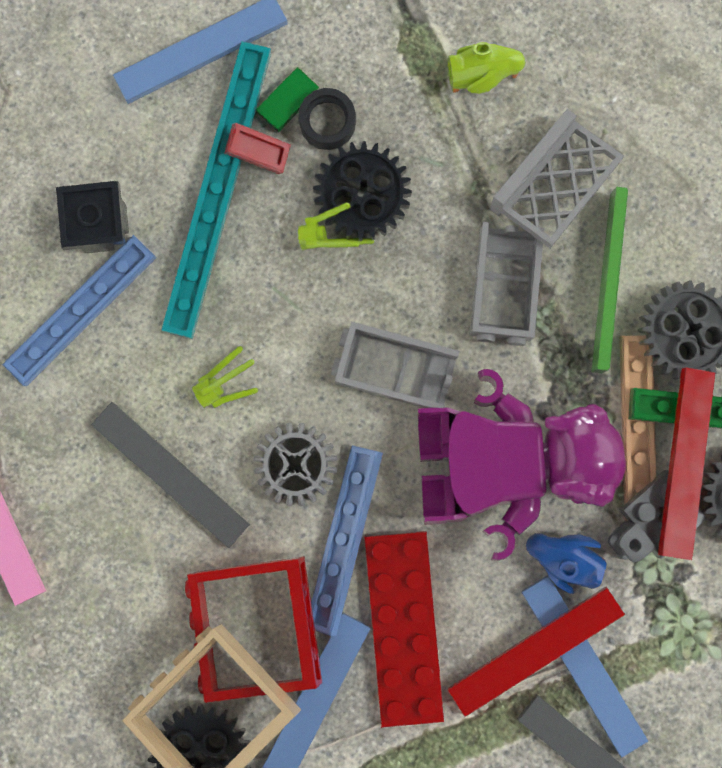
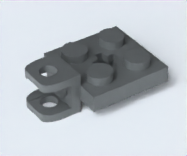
(642, 531)

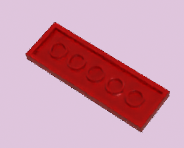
(404, 629)

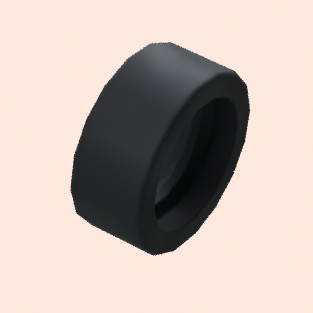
(321, 96)

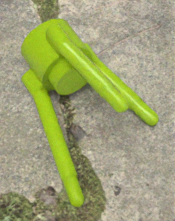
(315, 236)
(210, 388)

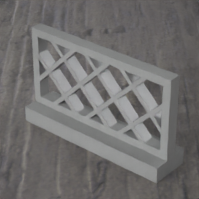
(541, 158)

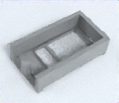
(506, 285)
(394, 366)

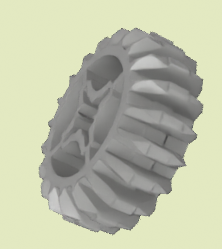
(276, 445)

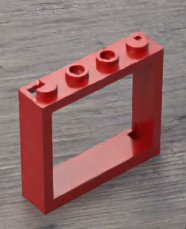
(303, 622)

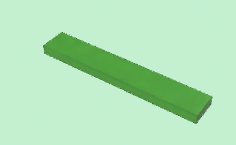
(609, 280)

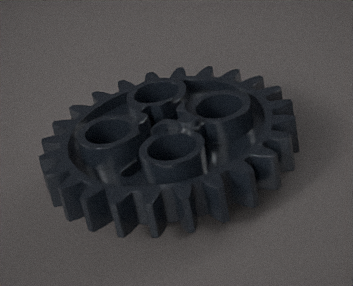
(371, 165)
(199, 728)

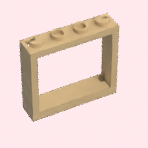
(156, 741)

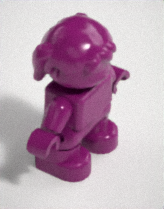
(510, 463)

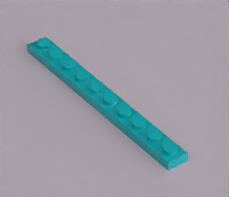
(215, 194)

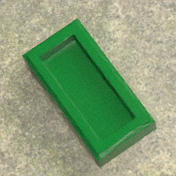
(286, 99)

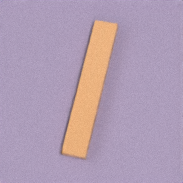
(636, 435)

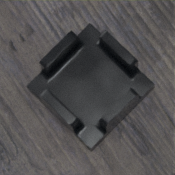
(92, 216)

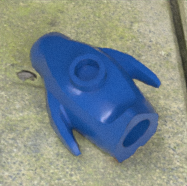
(568, 559)

